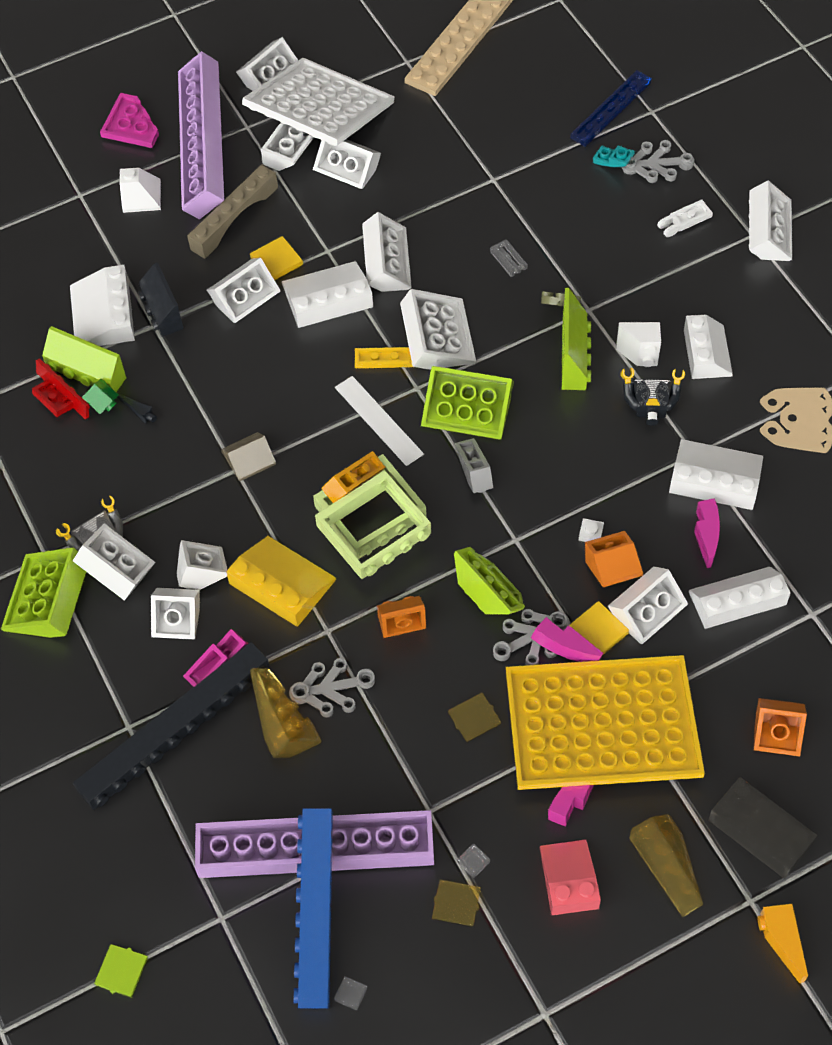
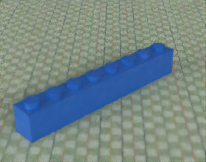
(315, 909)

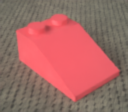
(570, 877)

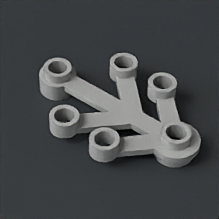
(637, 165)
(526, 639)
(329, 687)

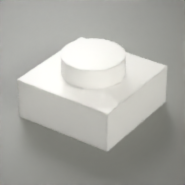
(590, 530)

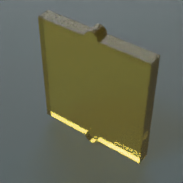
(474, 717)
(456, 903)

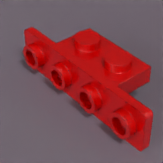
(56, 393)

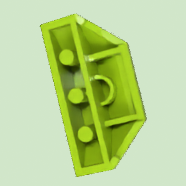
(486, 583)

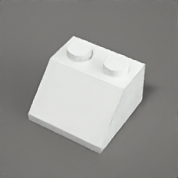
(639, 342)
(175, 613)

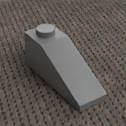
(474, 465)

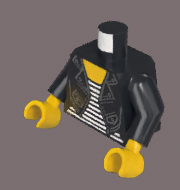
(651, 396)

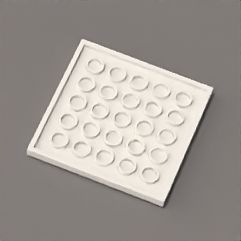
(318, 101)

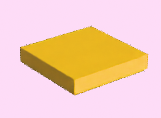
(278, 257)
(600, 627)

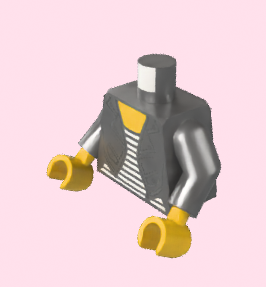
(87, 529)

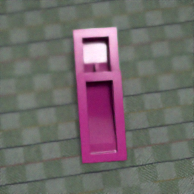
(707, 529)
(565, 643)
(215, 657)
(566, 801)

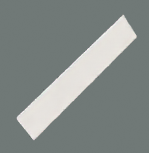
(379, 421)

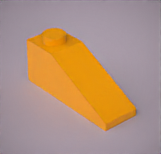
(353, 477)
(783, 936)

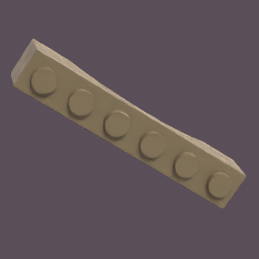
(208, 233)

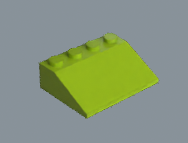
(575, 344)
(467, 402)
(45, 594)

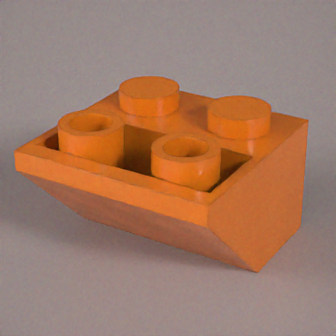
(613, 559)

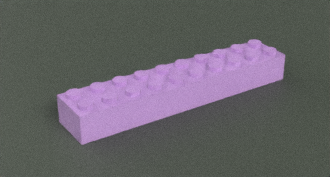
(200, 136)
(271, 844)

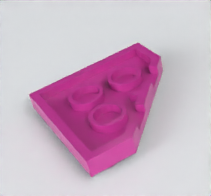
(130, 123)

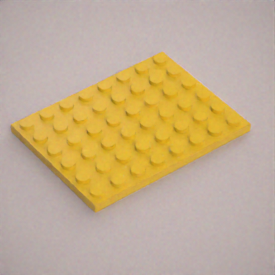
(603, 722)

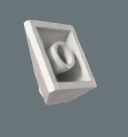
(139, 190)
(200, 565)

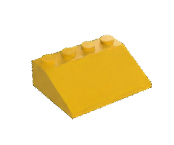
(280, 579)

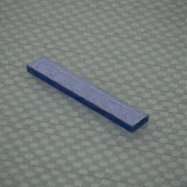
(610, 108)

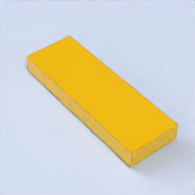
(382, 357)

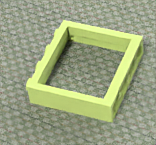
(358, 498)
(385, 533)

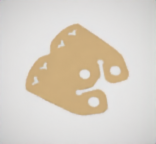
(811, 419)

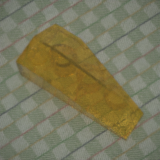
(281, 722)
(667, 857)

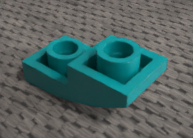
(613, 158)

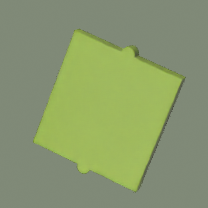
(121, 970)

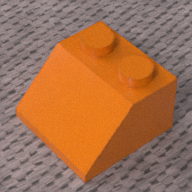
(401, 616)
(779, 727)

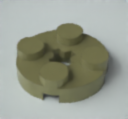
(547, 298)

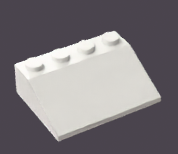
(328, 294)
(103, 307)
(436, 330)
(716, 473)

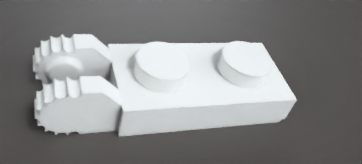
(685, 218)

